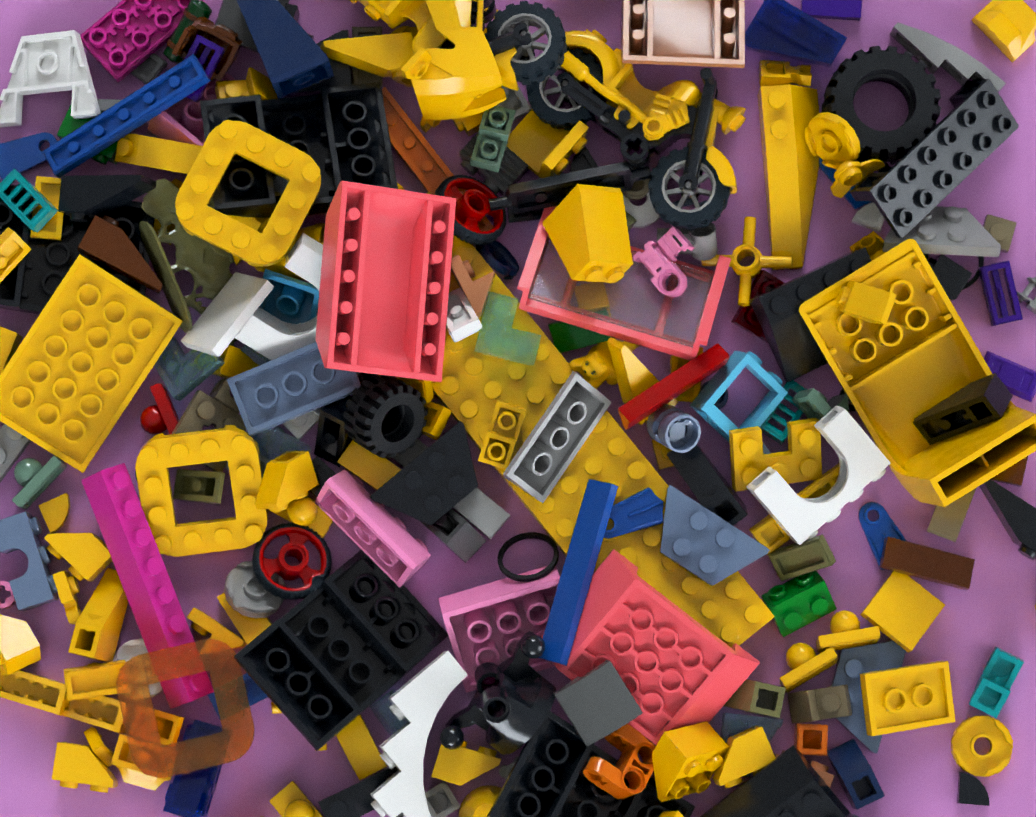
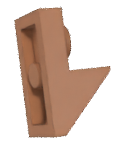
(475, 291)

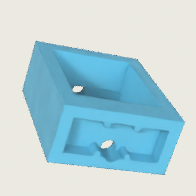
(705, 401)

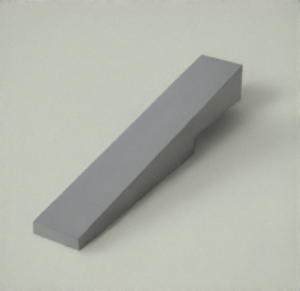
(475, 507)

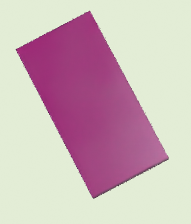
(132, 33)

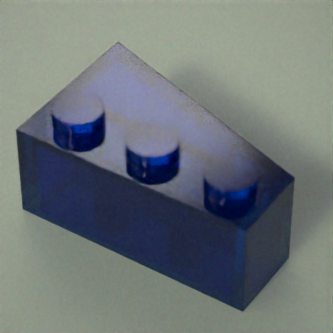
(792, 34)

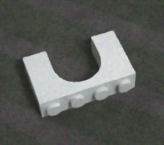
(271, 335)
(859, 465)

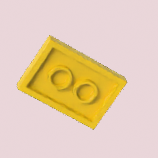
(907, 698)

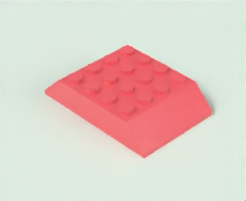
(385, 281)

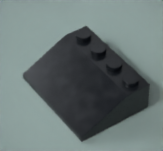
(780, 316)

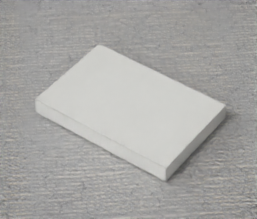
(227, 314)

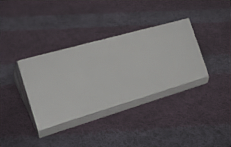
(557, 437)

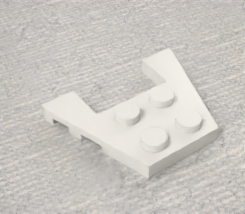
(49, 65)

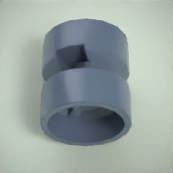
(674, 429)

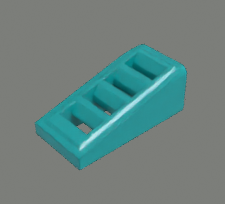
(43, 215)
(772, 431)

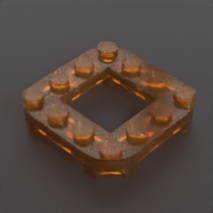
(141, 721)

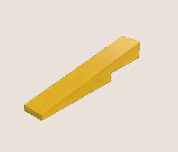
(52, 697)

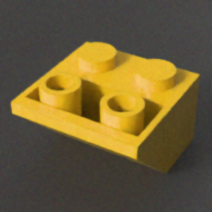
(687, 760)

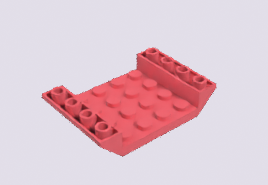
(661, 653)

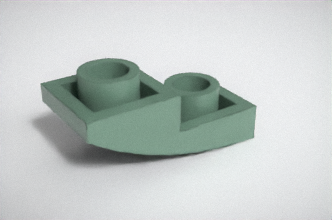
(492, 138)

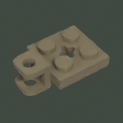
(211, 409)

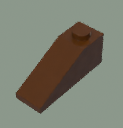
(114, 249)

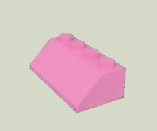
(372, 527)

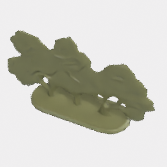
(202, 259)

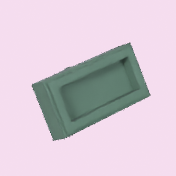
(35, 478)

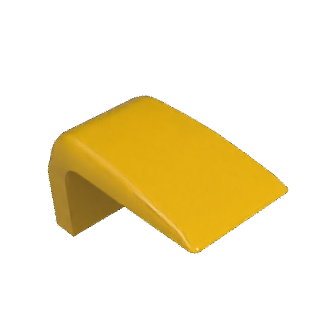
(909, 367)

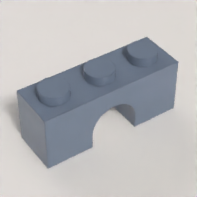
(37, 583)

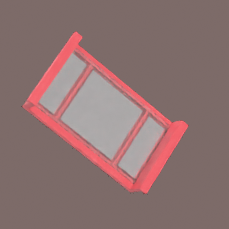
(624, 309)

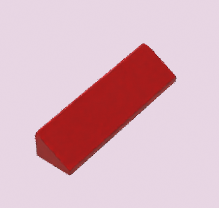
(673, 386)

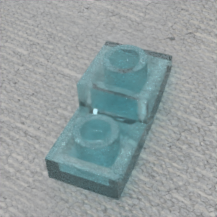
(276, 442)

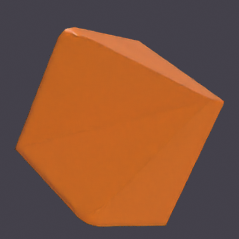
(811, 739)

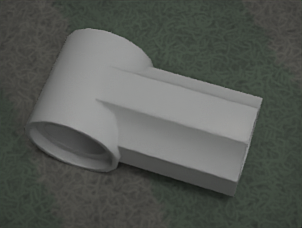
(701, 238)

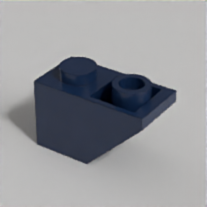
(855, 774)

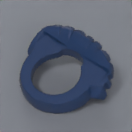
(499, 259)

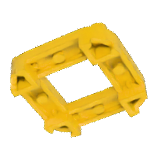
(227, 233)
(199, 448)

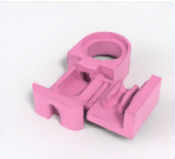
(661, 255)

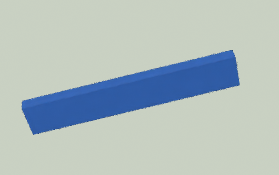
(126, 116)
(578, 570)

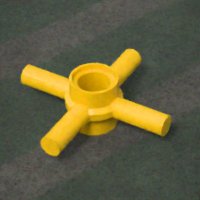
(748, 272)

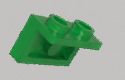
(799, 602)

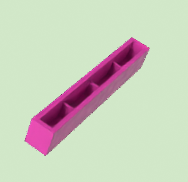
(143, 574)

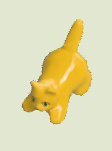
(598, 365)

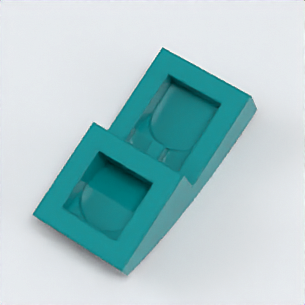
(995, 682)

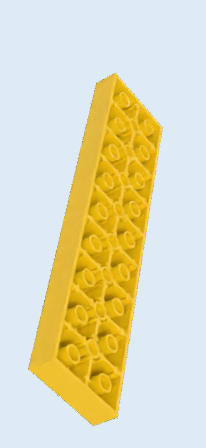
(471, 390)

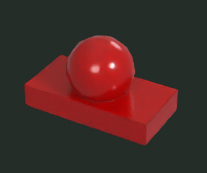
(159, 417)

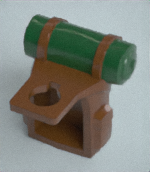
(194, 22)

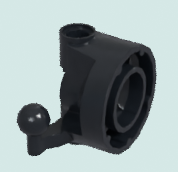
(510, 706)

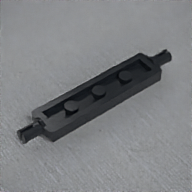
(553, 189)

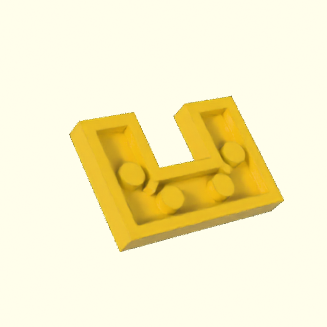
(798, 464)

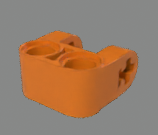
(628, 766)

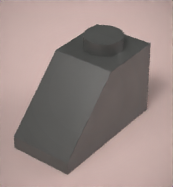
(457, 534)

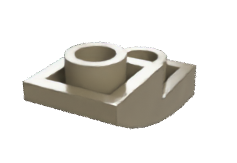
(948, 520)

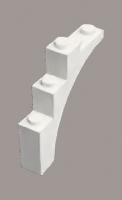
(405, 749)

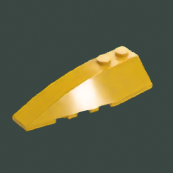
(788, 166)

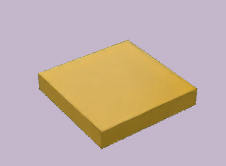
(902, 610)

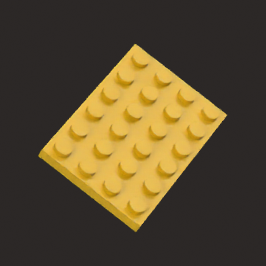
(83, 362)

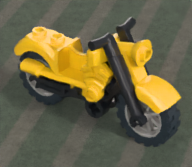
(647, 122)

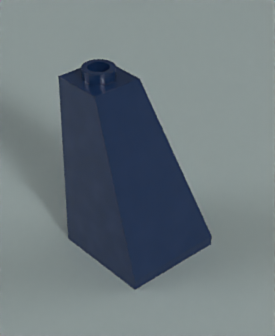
(284, 47)

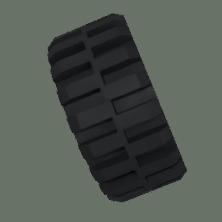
(901, 73)

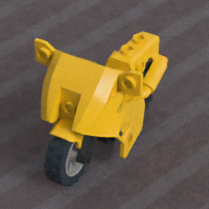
(460, 62)

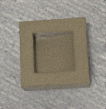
(1001, 230)

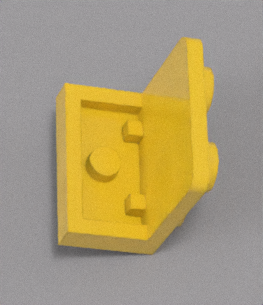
(544, 147)

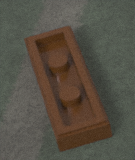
(927, 563)

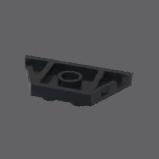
(433, 479)

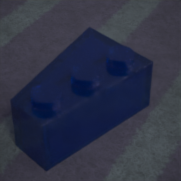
(193, 791)

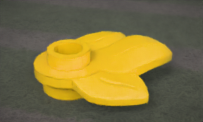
(851, 173)

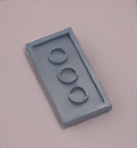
(288, 388)

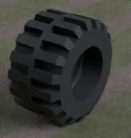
(401, 424)

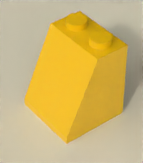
(591, 233)

